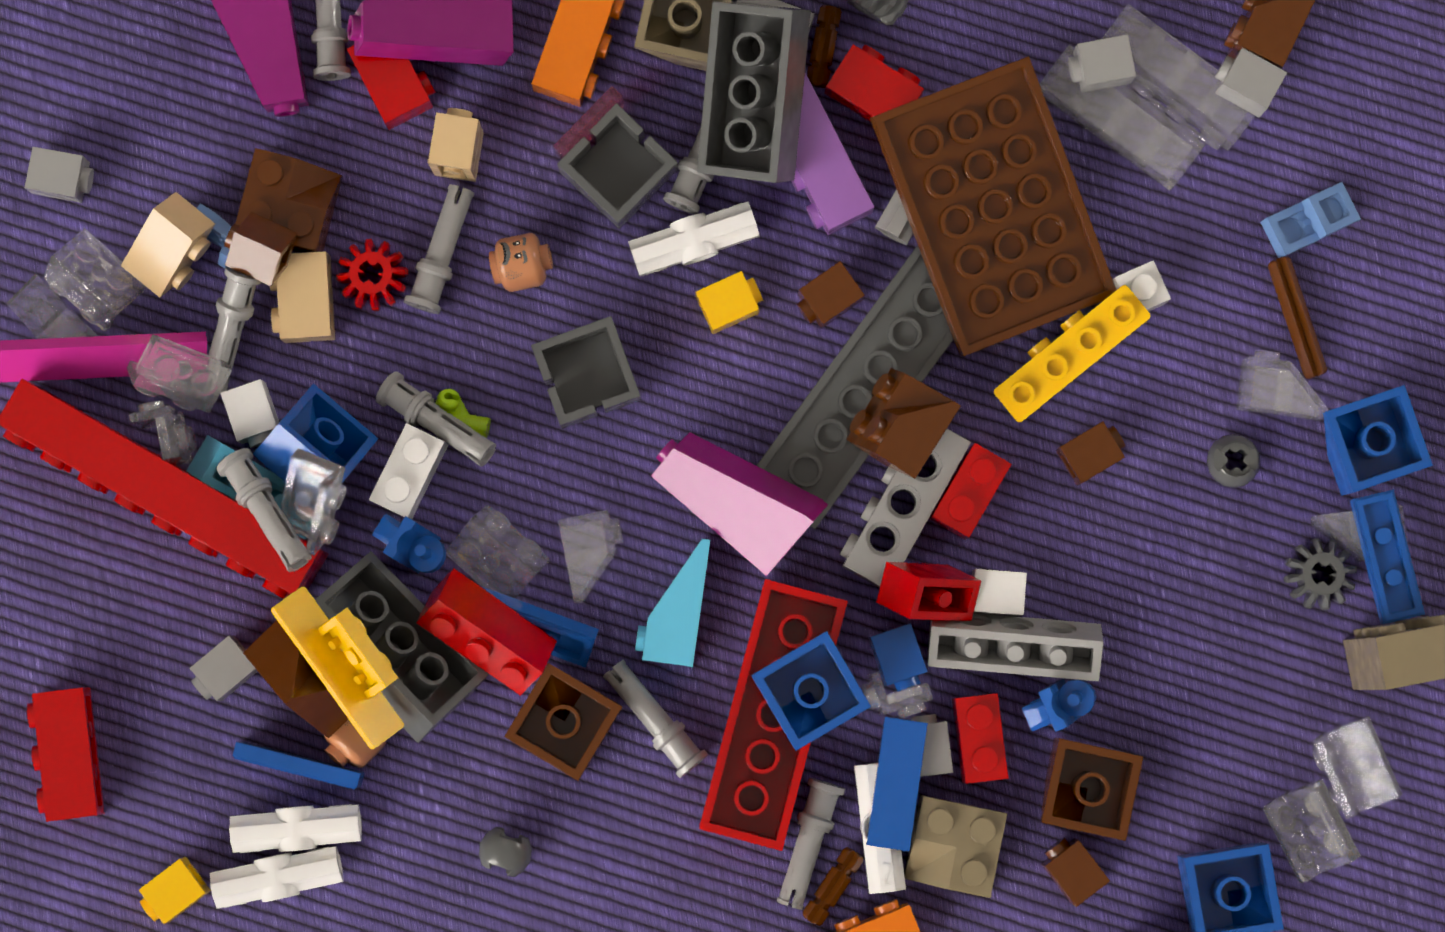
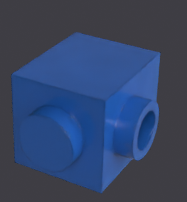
(898, 657)

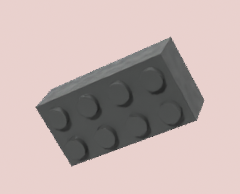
(753, 91)
(429, 672)

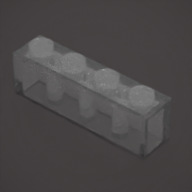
(1179, 80)
(1126, 123)

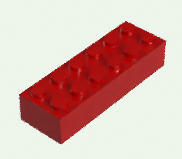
(756, 763)

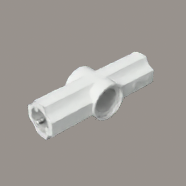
(694, 238)
(295, 828)
(883, 865)
(276, 877)

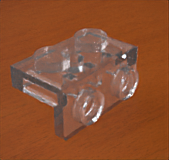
(92, 279)
(179, 374)
(174, 436)
(312, 498)
(497, 553)
(905, 702)
(1356, 767)
(1311, 830)

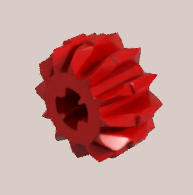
(368, 289)

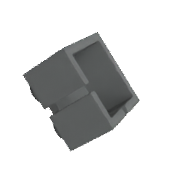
(618, 170)
(586, 371)

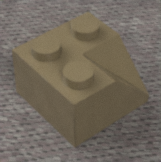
(676, 31)
(955, 846)

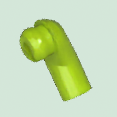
(451, 403)

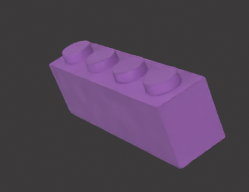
(826, 170)

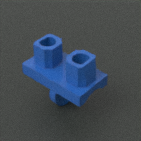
(411, 544)
(1060, 704)

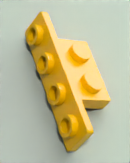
(1072, 353)
(344, 663)

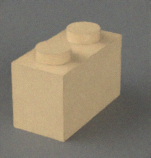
(456, 145)
(169, 245)
(304, 299)

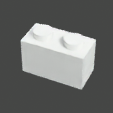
(408, 471)

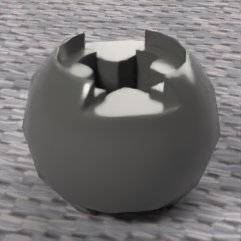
(1249, 461)
(505, 851)

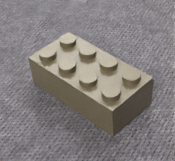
(1397, 653)

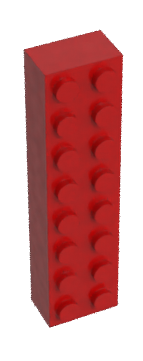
(150, 484)

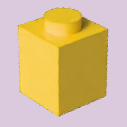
(729, 301)
(173, 891)

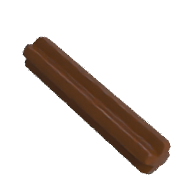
(1297, 317)

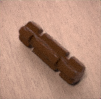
(823, 45)
(832, 886)

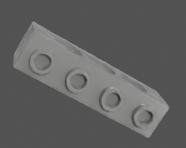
(926, 492)
(1018, 646)

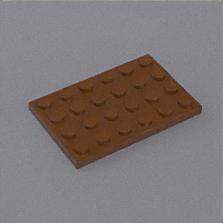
(994, 206)

